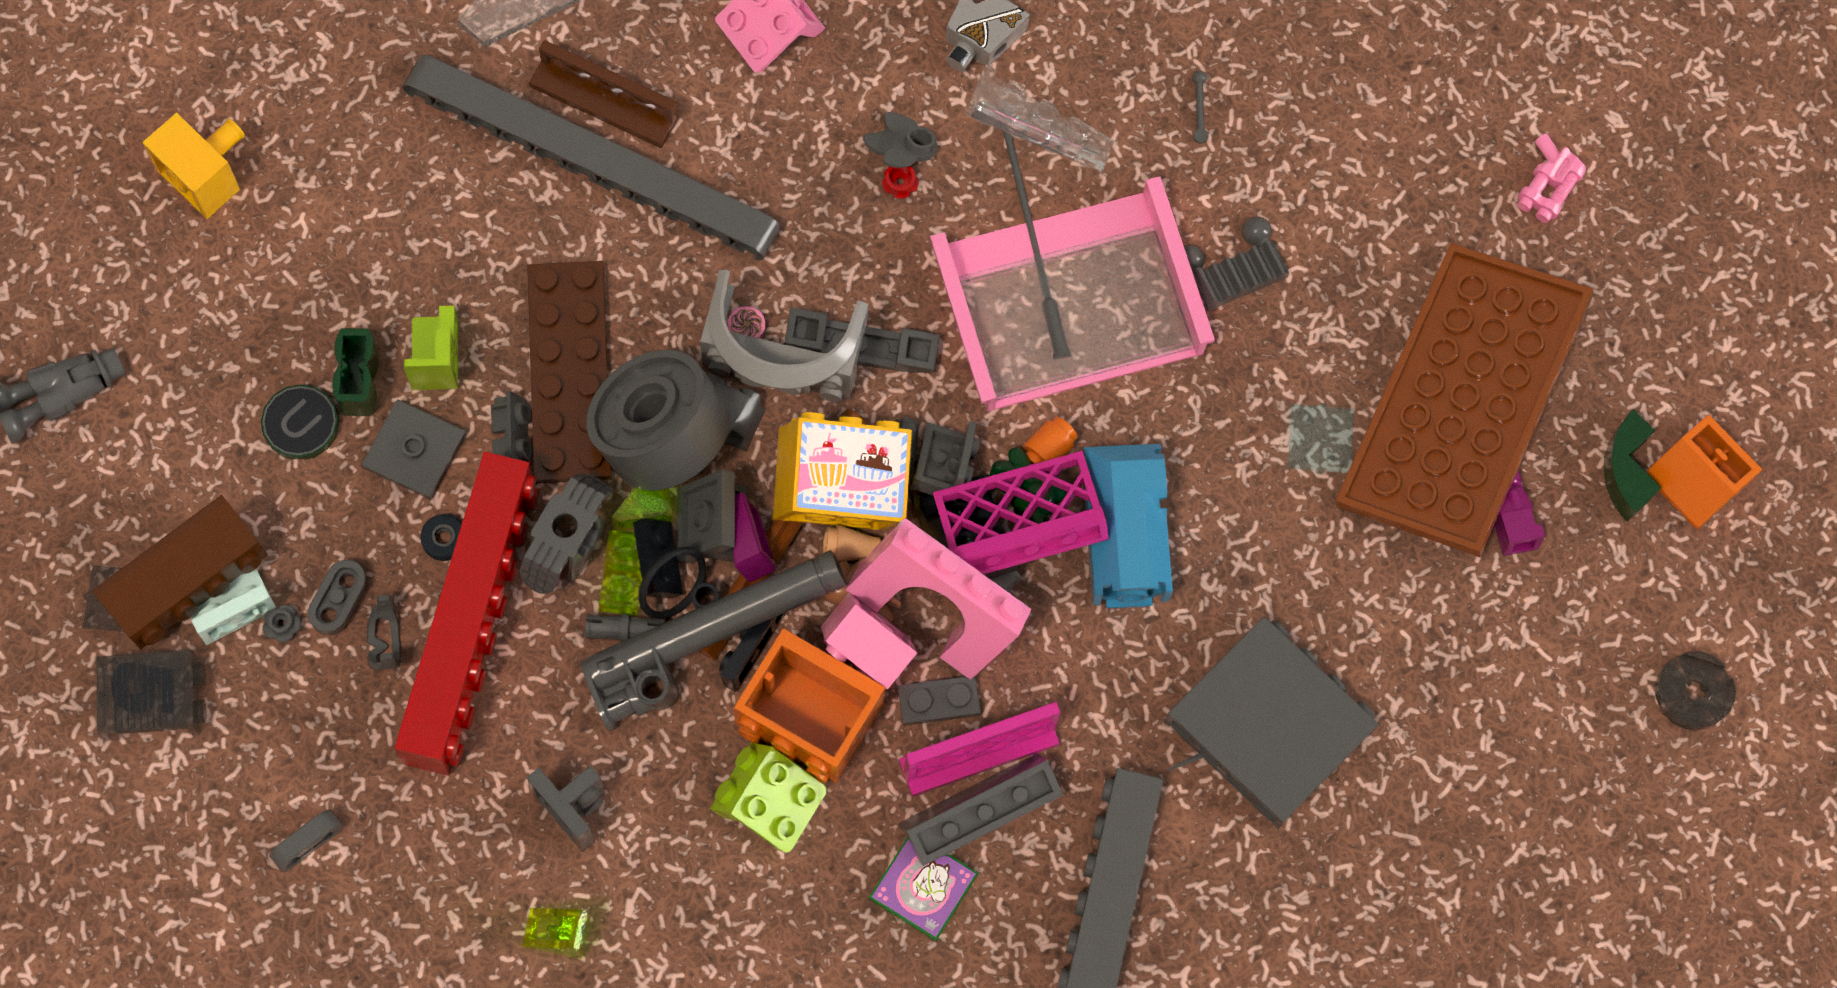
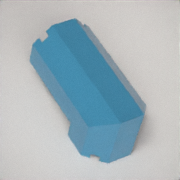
(1137, 556)

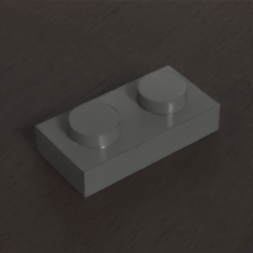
(938, 700)

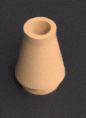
(848, 543)

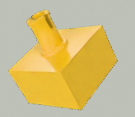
(195, 164)

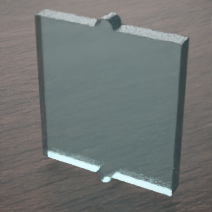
(1320, 438)

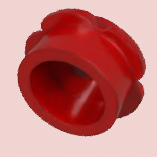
(903, 190)

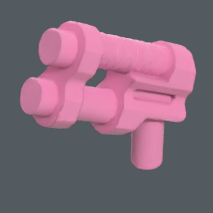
(1559, 171)

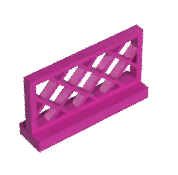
(1035, 541)
(981, 750)

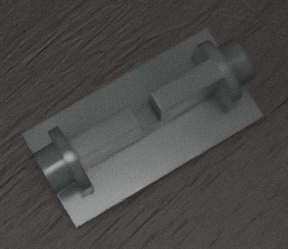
(511, 417)

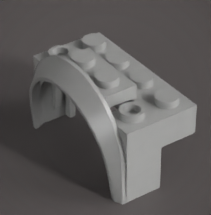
(776, 364)

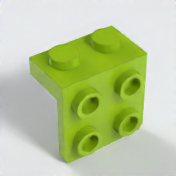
(769, 796)

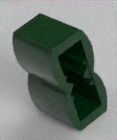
(354, 376)

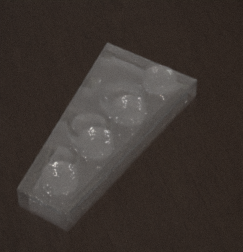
(1040, 123)

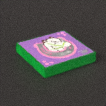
(923, 894)

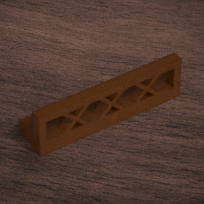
(604, 94)

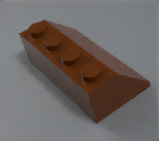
(180, 573)

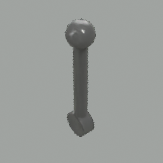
(1200, 135)

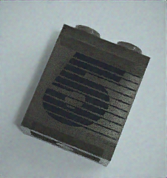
(149, 693)

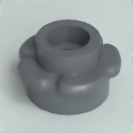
(281, 633)

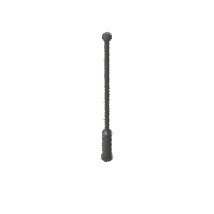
(1049, 304)

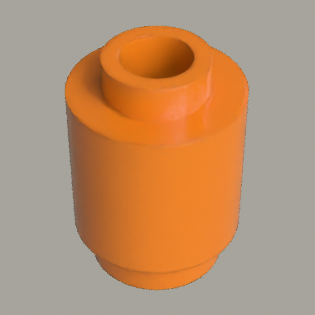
(1050, 441)

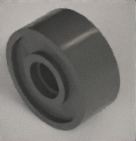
(658, 420)

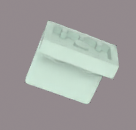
(235, 608)

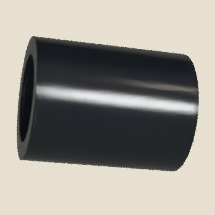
(702, 590)

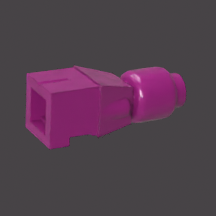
(1516, 524)

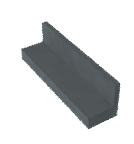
(981, 808)

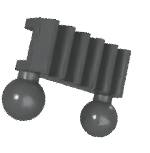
(1240, 274)

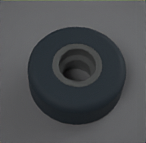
(431, 531)

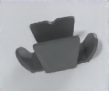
(550, 552)

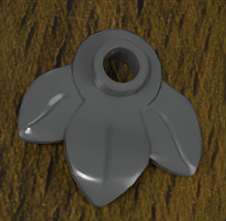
(902, 141)

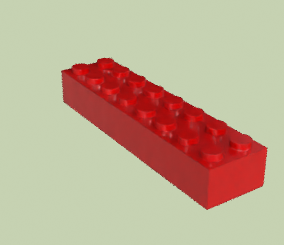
(466, 615)

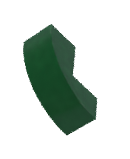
(1625, 480)

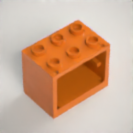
(808, 706)

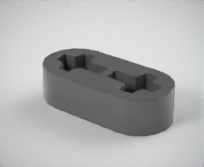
(306, 840)

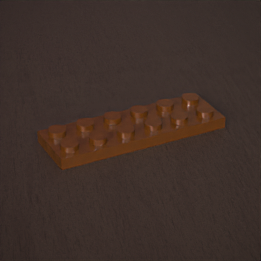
(566, 366)

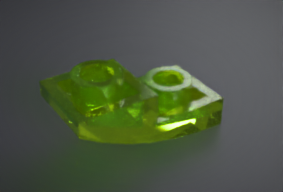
(621, 575)

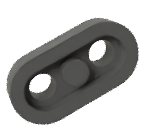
(337, 598)

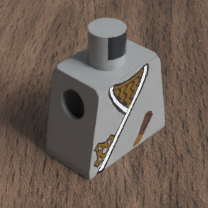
(983, 31)

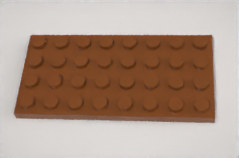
(1464, 399)

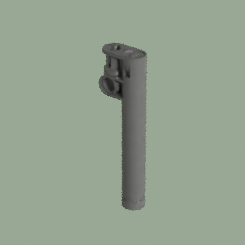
(624, 672)

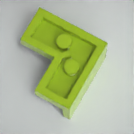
(434, 351)

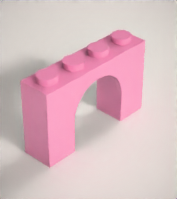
(916, 559)

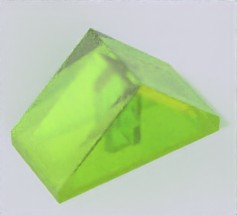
(641, 505)
(557, 931)

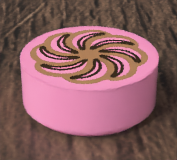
(747, 322)

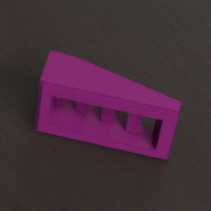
(751, 549)

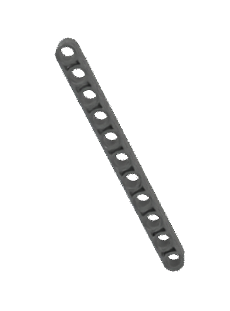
(592, 155)

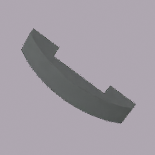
(879, 348)

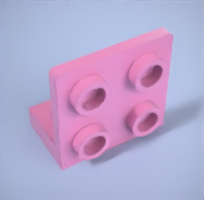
(766, 27)

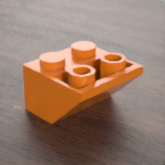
(1703, 472)

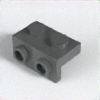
(944, 458)

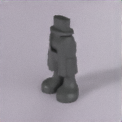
(57, 389)

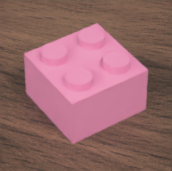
(867, 641)

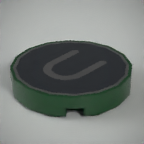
(299, 422)

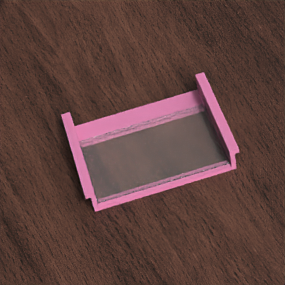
(1116, 286)

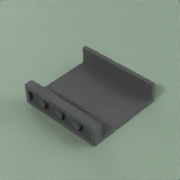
(1271, 721)

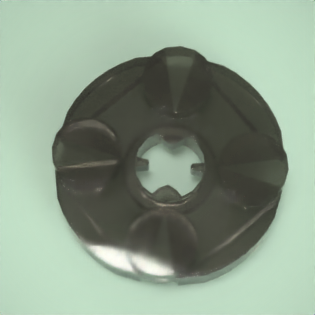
(1712, 679)

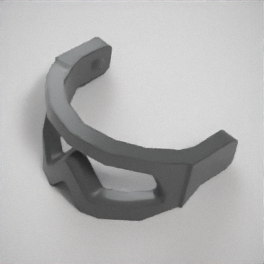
(383, 610)

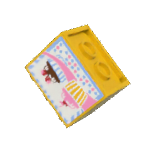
(842, 472)

